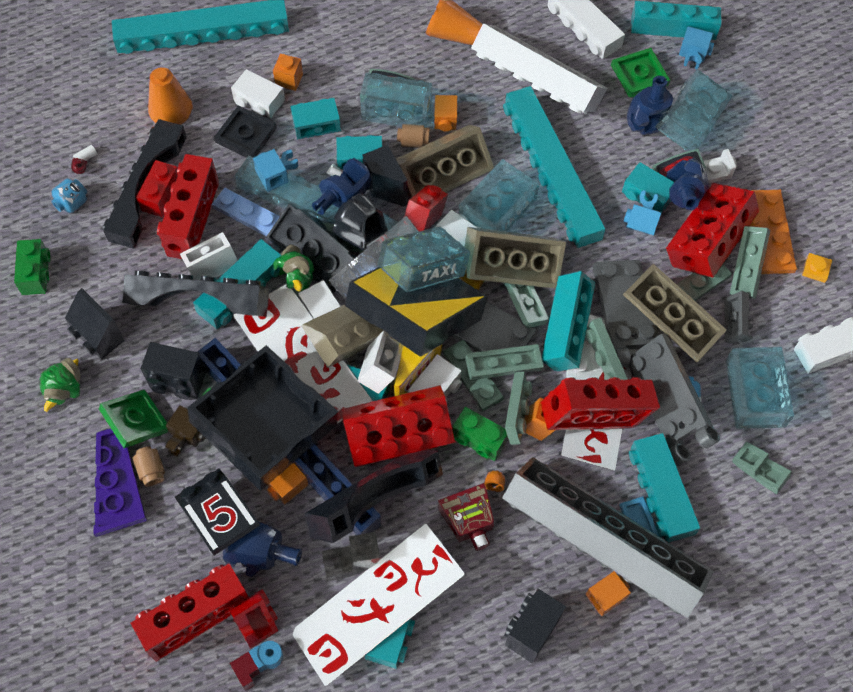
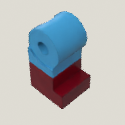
(262, 657)

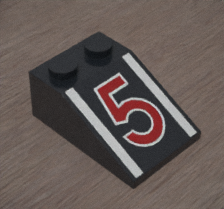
(216, 511)

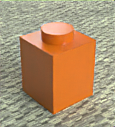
(288, 72)
(445, 112)
(535, 422)
(287, 484)
(608, 593)

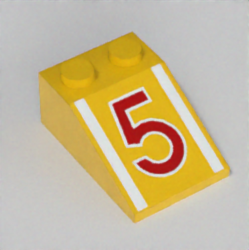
(411, 368)

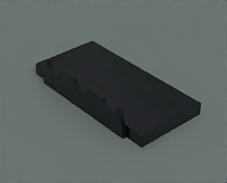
(315, 241)

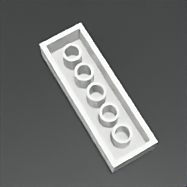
(539, 68)

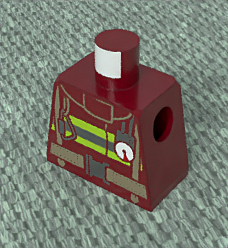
(469, 515)

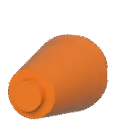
(453, 23)
(167, 98)

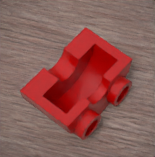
(254, 618)

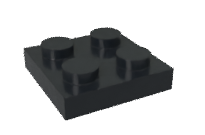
(245, 132)

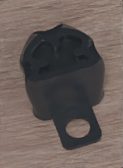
(359, 222)

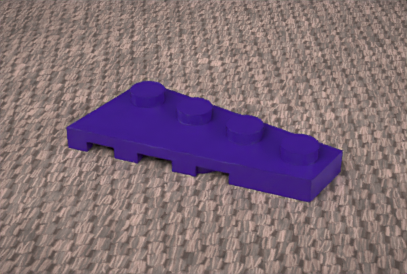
(116, 486)

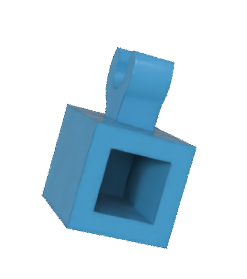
(696, 46)
(272, 169)
(643, 218)

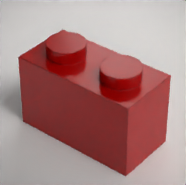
(157, 188)
(426, 207)

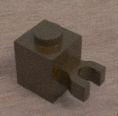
(182, 432)

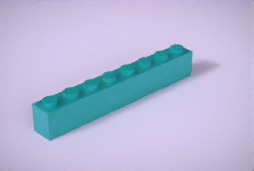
(199, 26)
(554, 167)

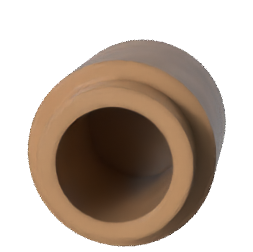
(413, 135)
(149, 466)

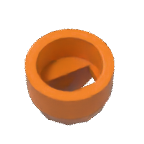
(497, 478)

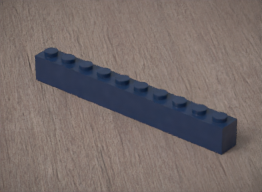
(317, 468)

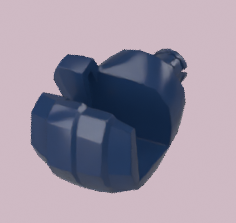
(649, 107)
(689, 183)
(260, 550)

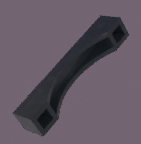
(162, 145)
(239, 298)
(340, 513)

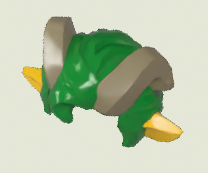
(296, 266)
(60, 382)

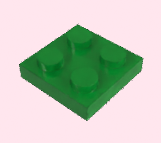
(638, 70)
(133, 418)

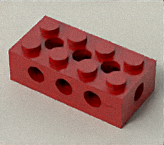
(189, 205)
(712, 229)
(599, 403)
(402, 440)
(186, 625)

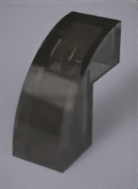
(351, 560)

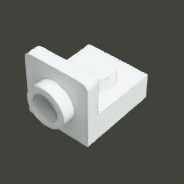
(721, 167)

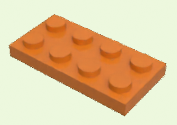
(772, 215)

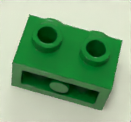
(31, 267)
(479, 434)

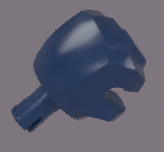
(341, 188)

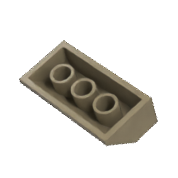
(447, 161)
(514, 257)
(675, 312)
(340, 334)

